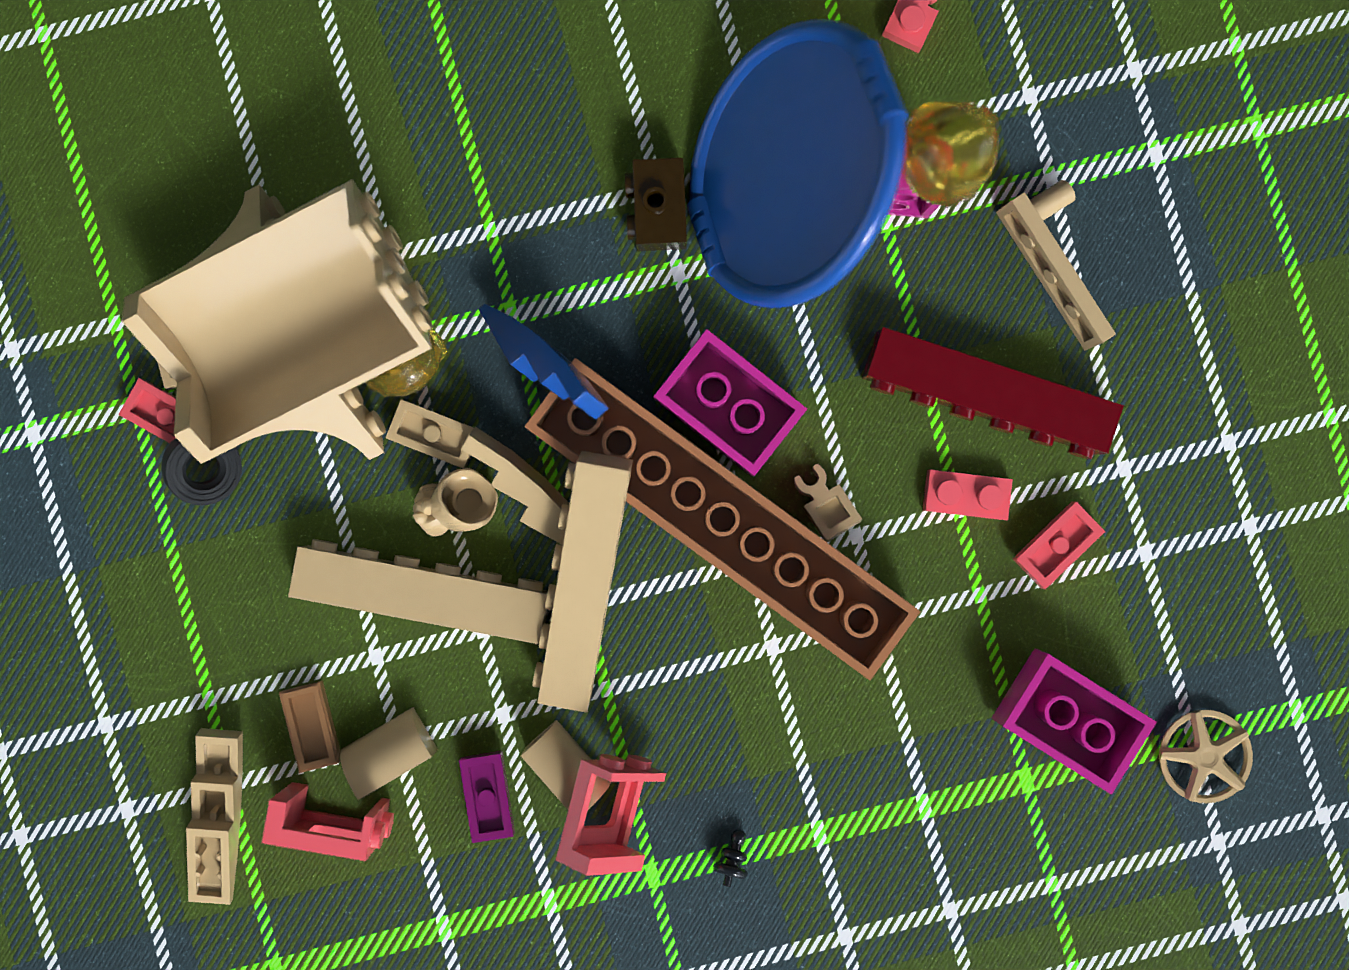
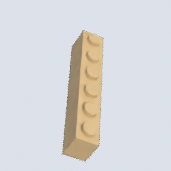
(583, 581)
(418, 592)

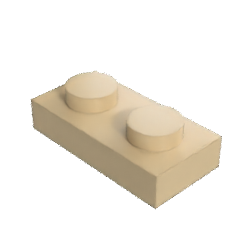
(430, 433)

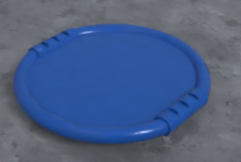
(797, 163)

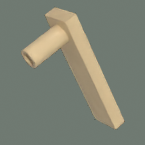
(1026, 225)

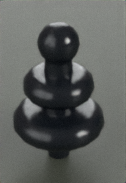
(734, 856)

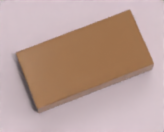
(310, 726)

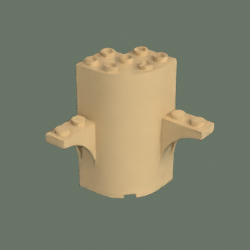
(284, 323)

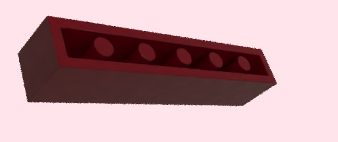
(991, 392)

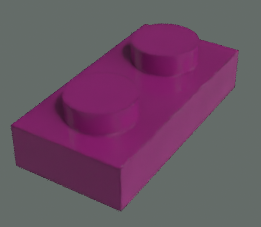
(487, 796)

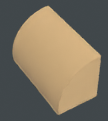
(386, 753)
(557, 761)

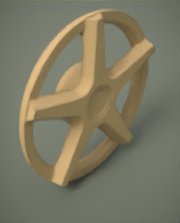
(1206, 756)

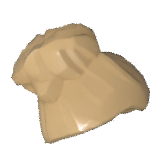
(457, 503)

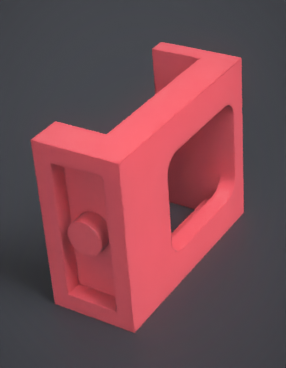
(324, 833)
(604, 847)

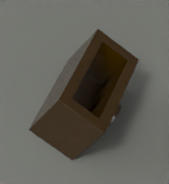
(658, 204)

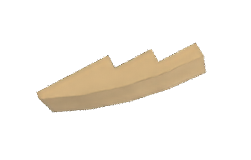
(521, 483)
(216, 816)

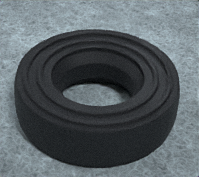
(200, 493)

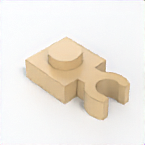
(829, 509)

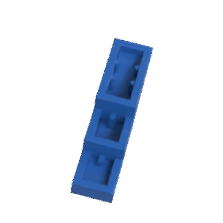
(542, 361)

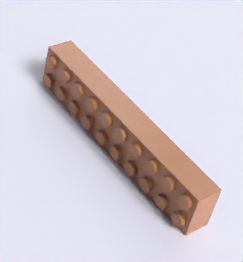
(733, 526)

